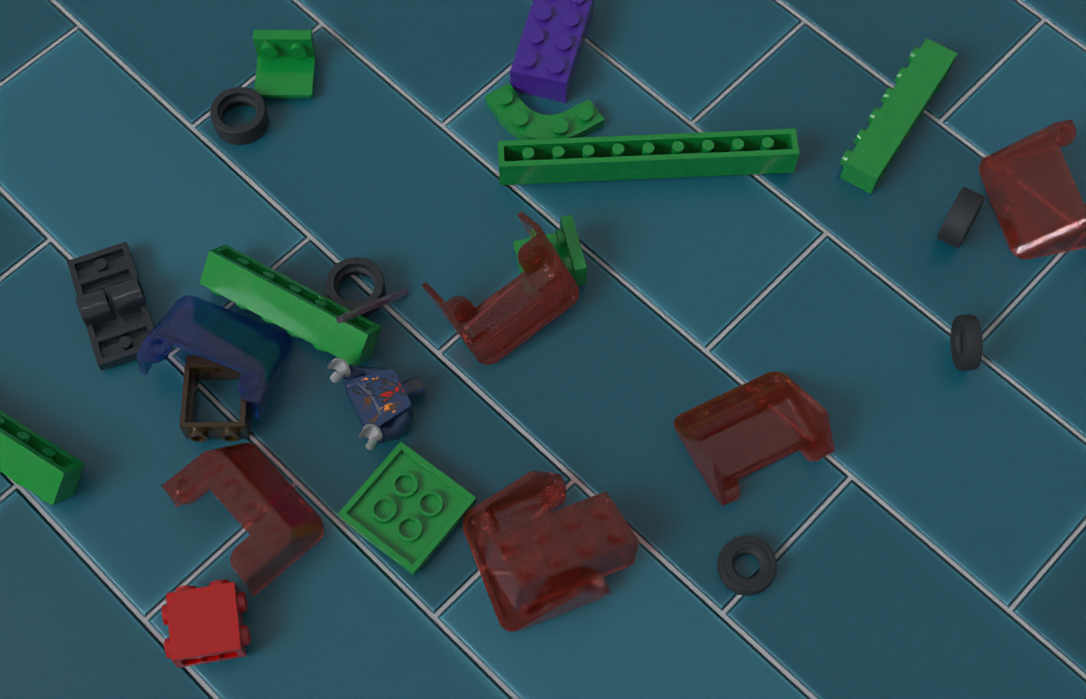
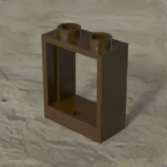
(198, 369)

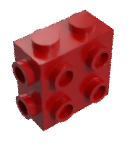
(205, 624)

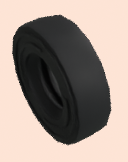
(966, 342)
(755, 547)

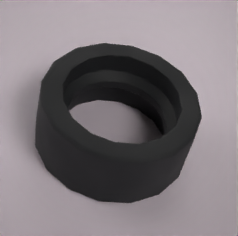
(237, 97)
(960, 217)
(350, 267)

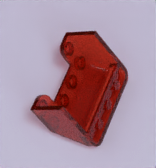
(261, 501)

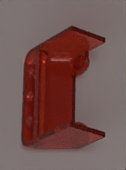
(518, 307)

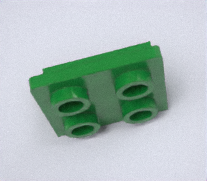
(284, 63)
(567, 247)

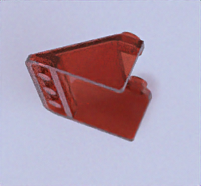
(1036, 193)
(751, 430)
(517, 503)

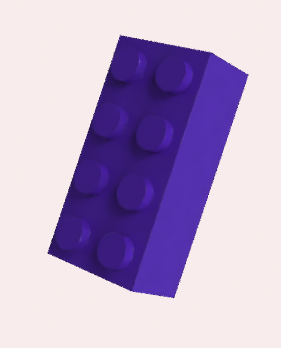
(551, 48)

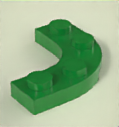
(530, 125)

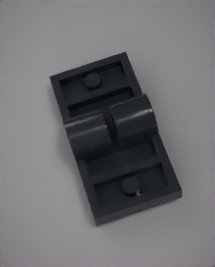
(111, 304)

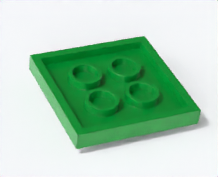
(407, 508)

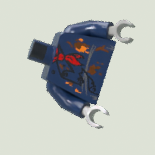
(378, 399)

